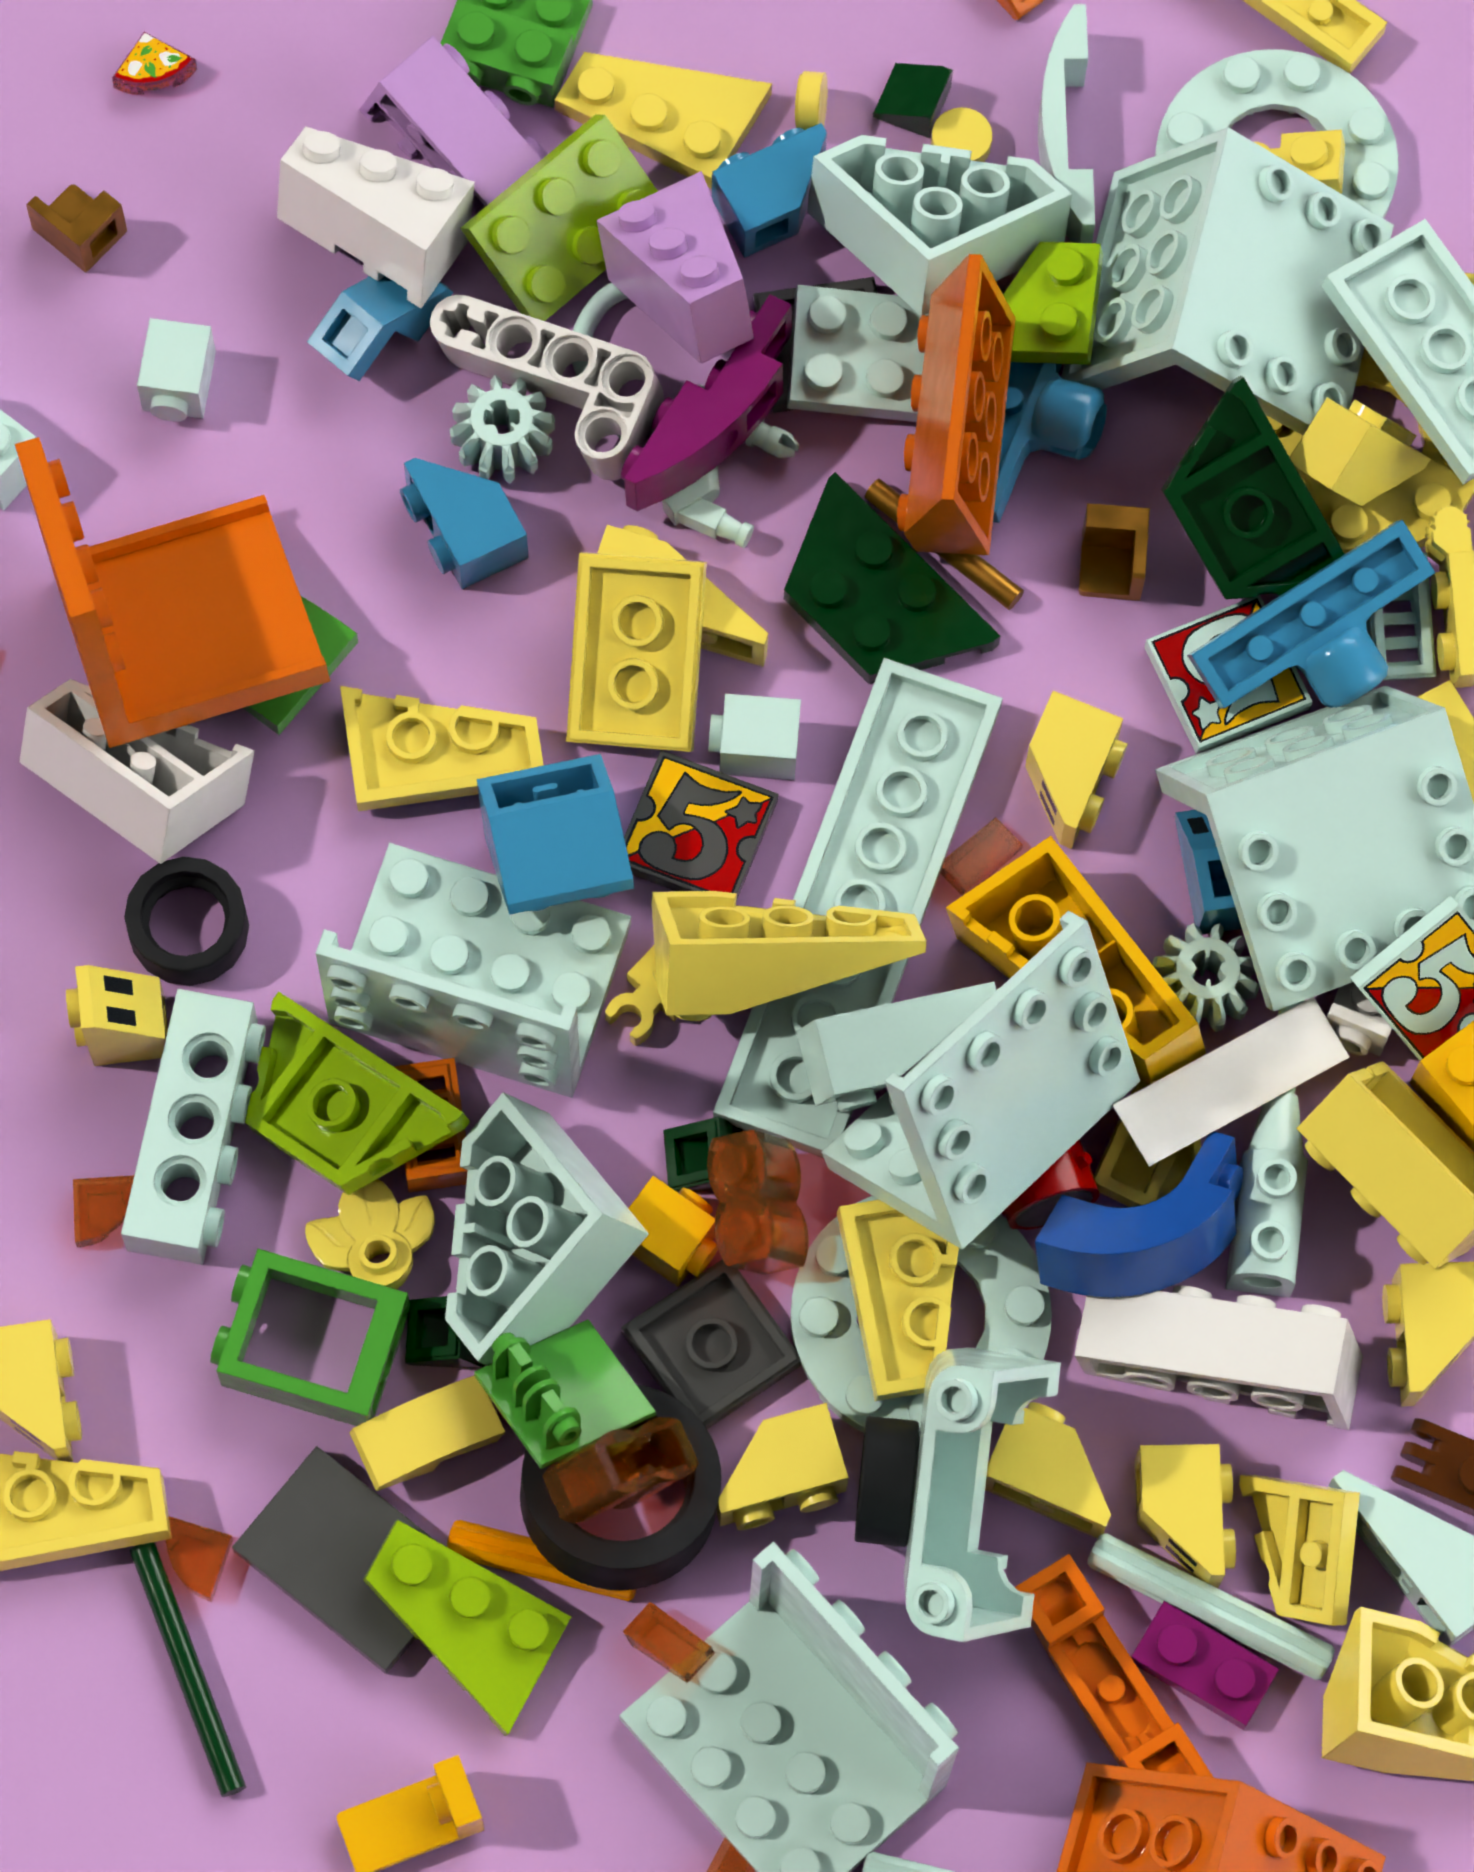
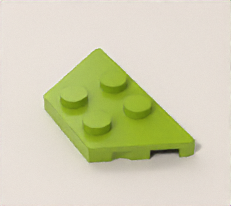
(340, 1103)

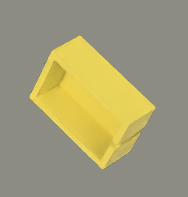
(1398, 1161)

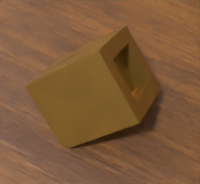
(79, 224)
(1114, 552)

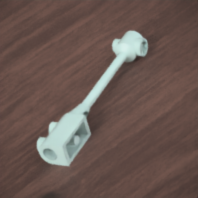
(1270, 1201)

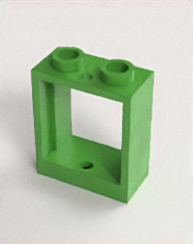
(374, 1360)

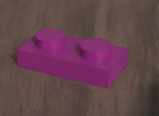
(1204, 1665)

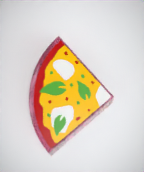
(153, 67)

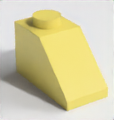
(1047, 1471)

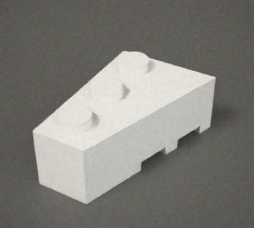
(376, 208)
(148, 790)

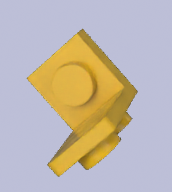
(411, 1819)

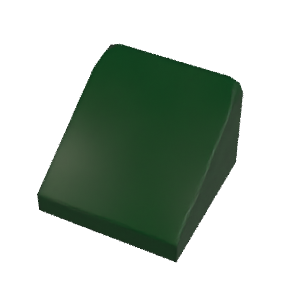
(914, 96)
(688, 1152)
(432, 1339)

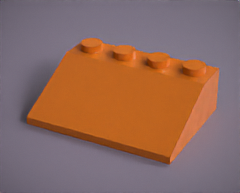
(959, 414)

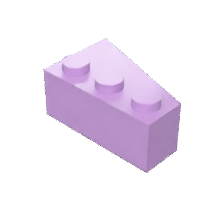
(453, 121)
(679, 267)

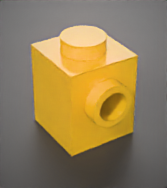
(678, 1231)

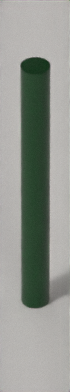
(188, 1669)

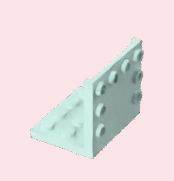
(1222, 272)
(1335, 834)
(468, 981)
(996, 1095)
(796, 1730)

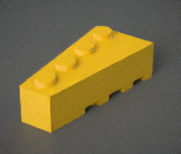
(1020, 913)

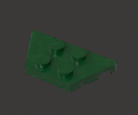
(1248, 503)
(876, 593)

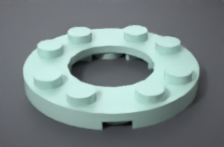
(1297, 85)
(832, 1344)

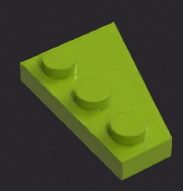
(469, 1618)

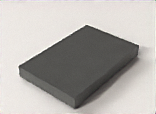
(317, 1548)

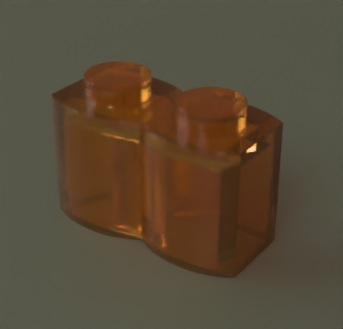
(757, 1194)
(620, 1469)

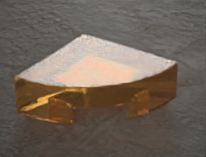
(99, 1207)
(198, 1556)

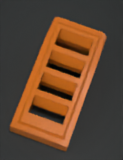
(443, 1171)

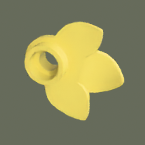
(372, 1225)

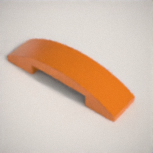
(1104, 1676)

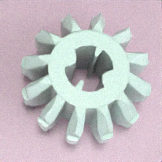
(525, 421)
(1223, 959)

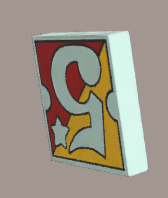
(1197, 710)
(1425, 979)

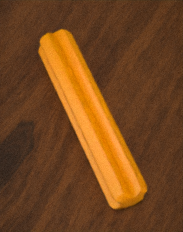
(514, 1554)

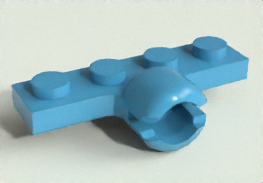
(1046, 416)
(1318, 626)

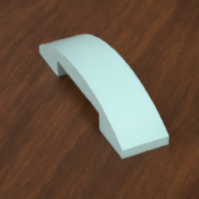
(1064, 69)

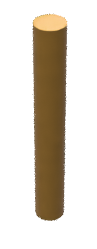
(971, 566)

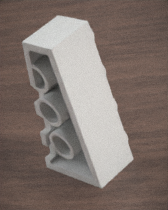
(1225, 1349)

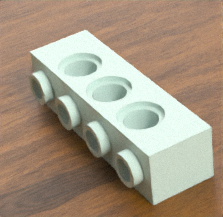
(197, 1029)

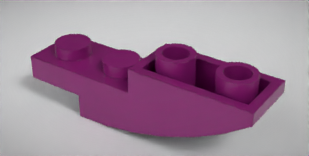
(711, 422)

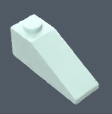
(859, 1049)
(1421, 1554)

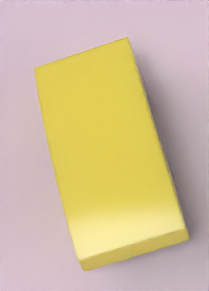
(426, 1431)

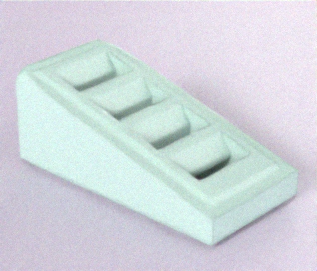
(1423, 640)

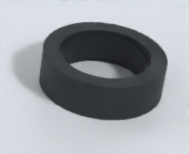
(639, 1561)

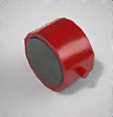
(1067, 1176)

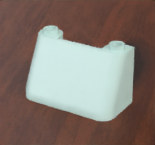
(947, 1581)

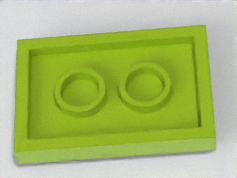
(544, 227)

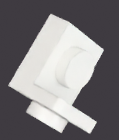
(1358, 1022)

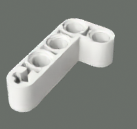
(542, 370)

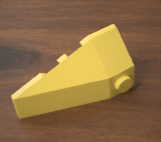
(737, 957)
(1400, 1700)

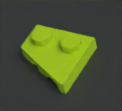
(1056, 303)

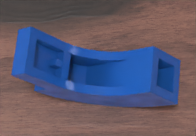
(1149, 1245)

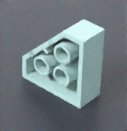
(927, 211)
(533, 1230)

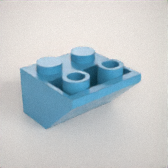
(554, 834)

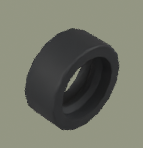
(175, 875)
(886, 1481)

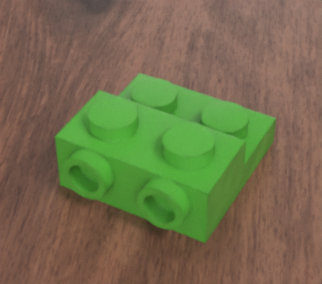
(518, 44)

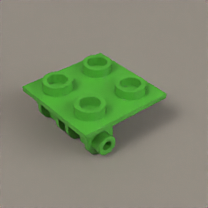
(561, 1391)

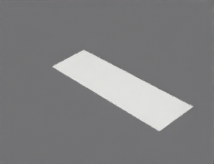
(1230, 1081)

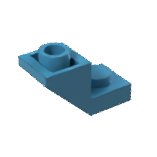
(365, 321)

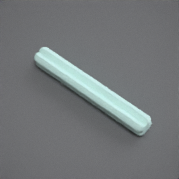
(1211, 1606)

